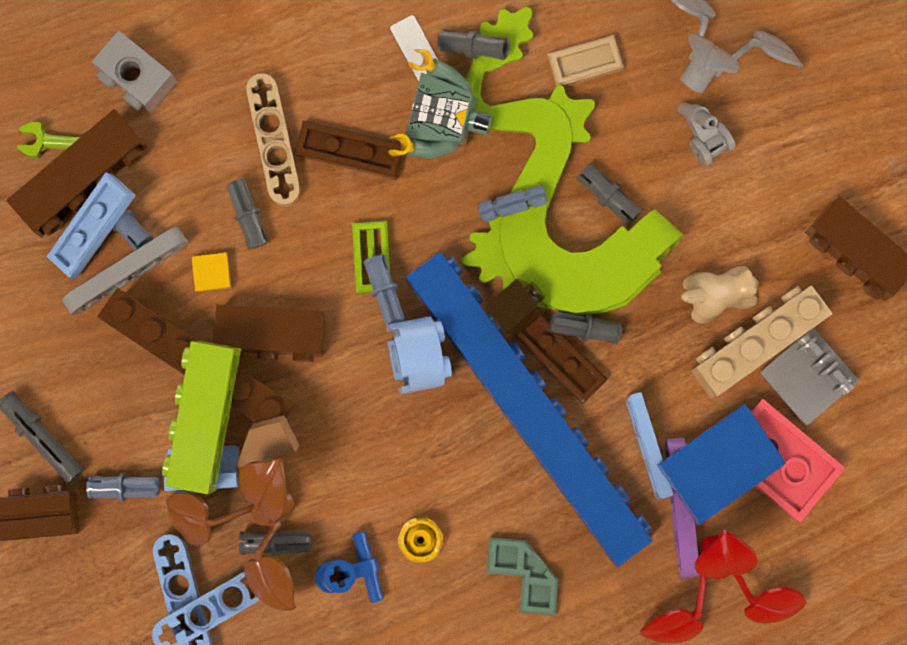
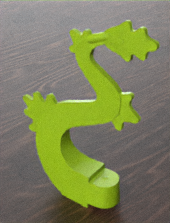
(520, 242)

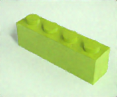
(202, 416)

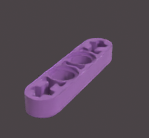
(683, 524)

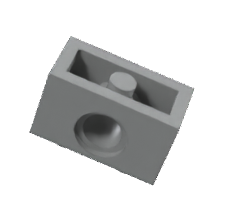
(122, 55)

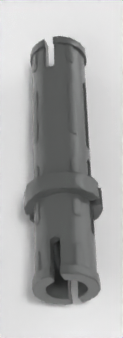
(38, 435)

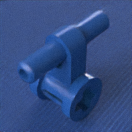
(366, 567)

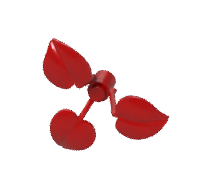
(722, 557)

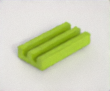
(370, 227)

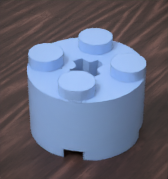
(418, 354)

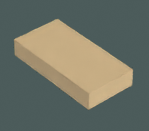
(585, 61)

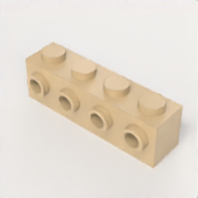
(761, 342)

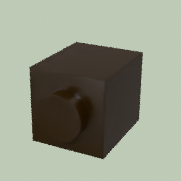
(517, 306)

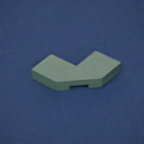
(538, 582)

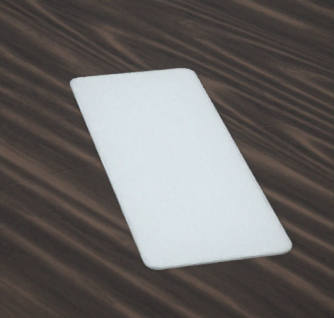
(411, 37)

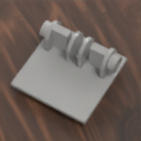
(809, 376)

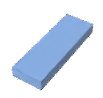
(91, 225)
(648, 445)

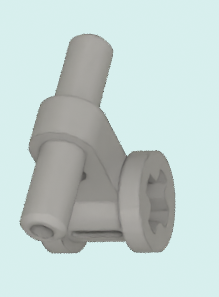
(710, 135)

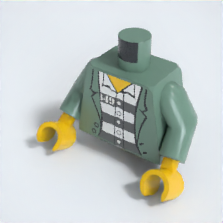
(440, 112)

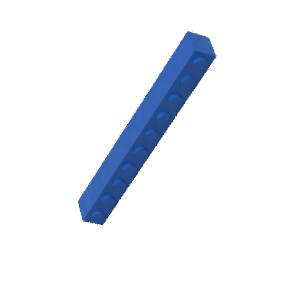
(529, 409)

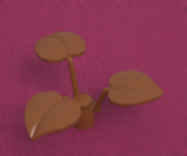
(265, 487)

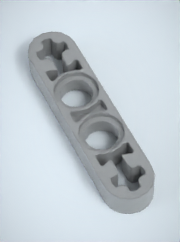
(124, 271)

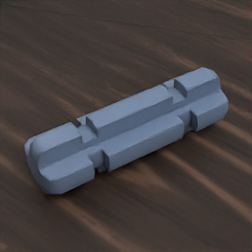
(512, 203)

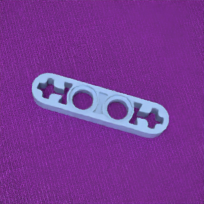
(173, 601)
(214, 603)

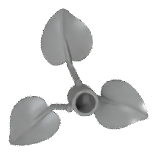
(711, 61)

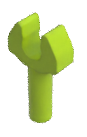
(43, 140)

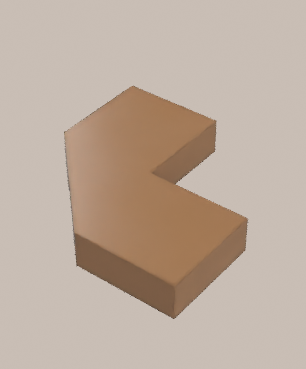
(267, 441)

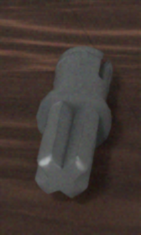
(247, 214)
(586, 327)
(280, 542)

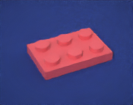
(807, 469)

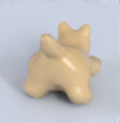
(715, 293)

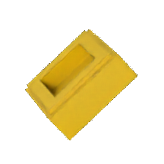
(211, 272)

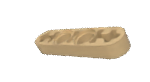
(273, 140)

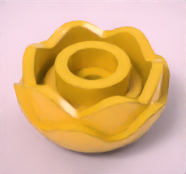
(432, 540)

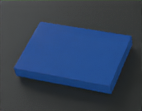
(721, 464)

